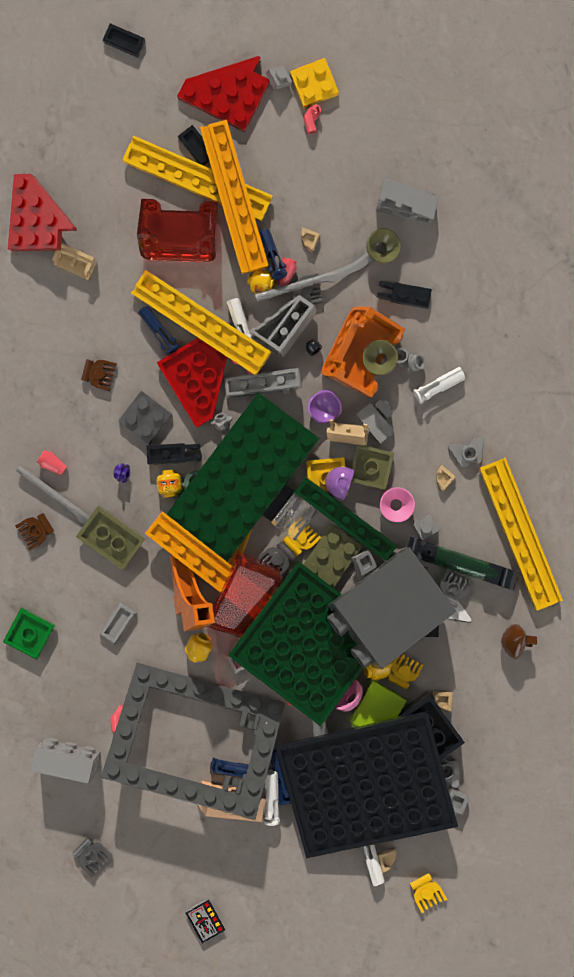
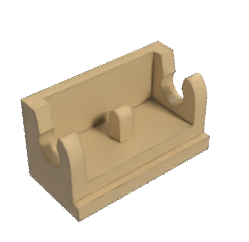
(74, 261)
(348, 433)

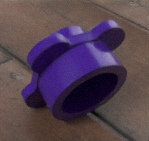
(122, 472)

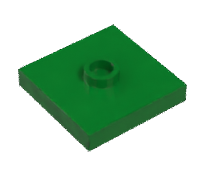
(29, 633)

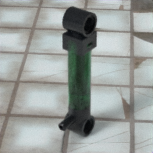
(463, 563)

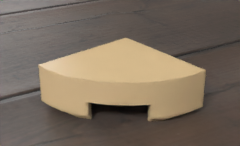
(309, 239)
(444, 477)
(443, 699)
(386, 859)

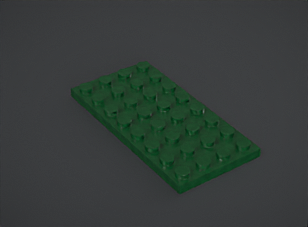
(242, 476)

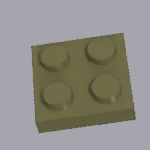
(371, 466)

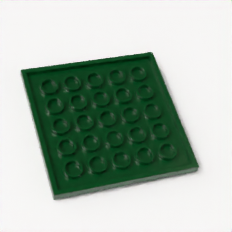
(296, 647)

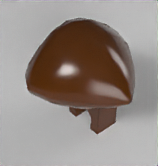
(515, 640)

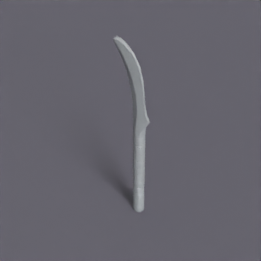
(328, 277)
(81, 515)

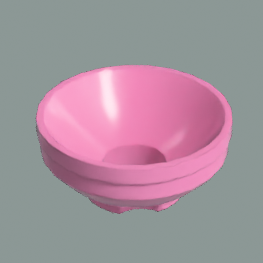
(406, 500)
(355, 688)

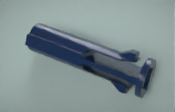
(271, 251)
(156, 327)
(228, 768)
(283, 796)

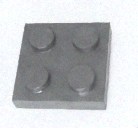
(145, 417)

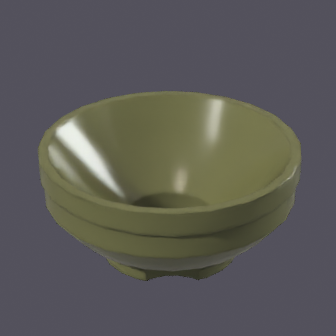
(389, 240)
(376, 348)

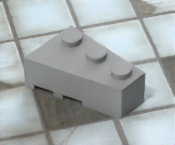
(406, 202)
(285, 326)

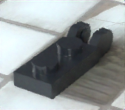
(406, 294)
(171, 453)

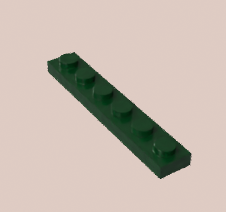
(345, 518)

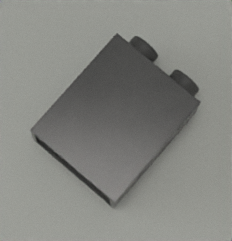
(390, 610)

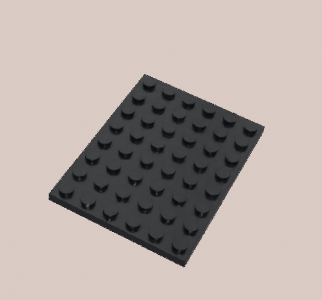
(367, 785)

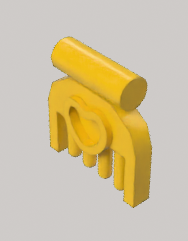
(301, 541)
(402, 673)
(425, 889)

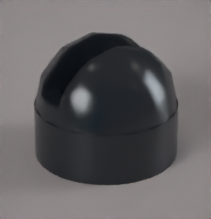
(313, 347)

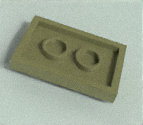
(110, 537)
(332, 555)

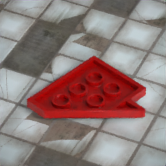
(227, 92)
(35, 217)
(196, 378)

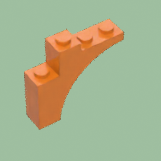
(188, 600)

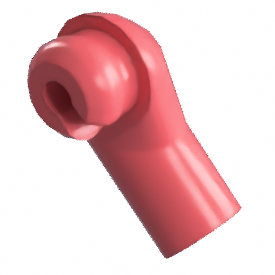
(310, 117)
(115, 717)

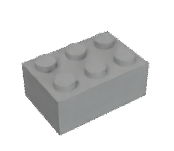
(65, 760)

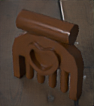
(95, 373)
(37, 529)

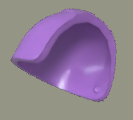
(324, 406)
(338, 482)

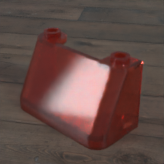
(177, 234)
(244, 594)

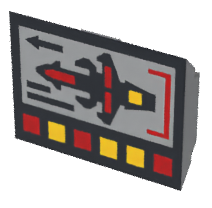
(205, 921)

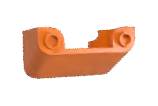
(345, 358)

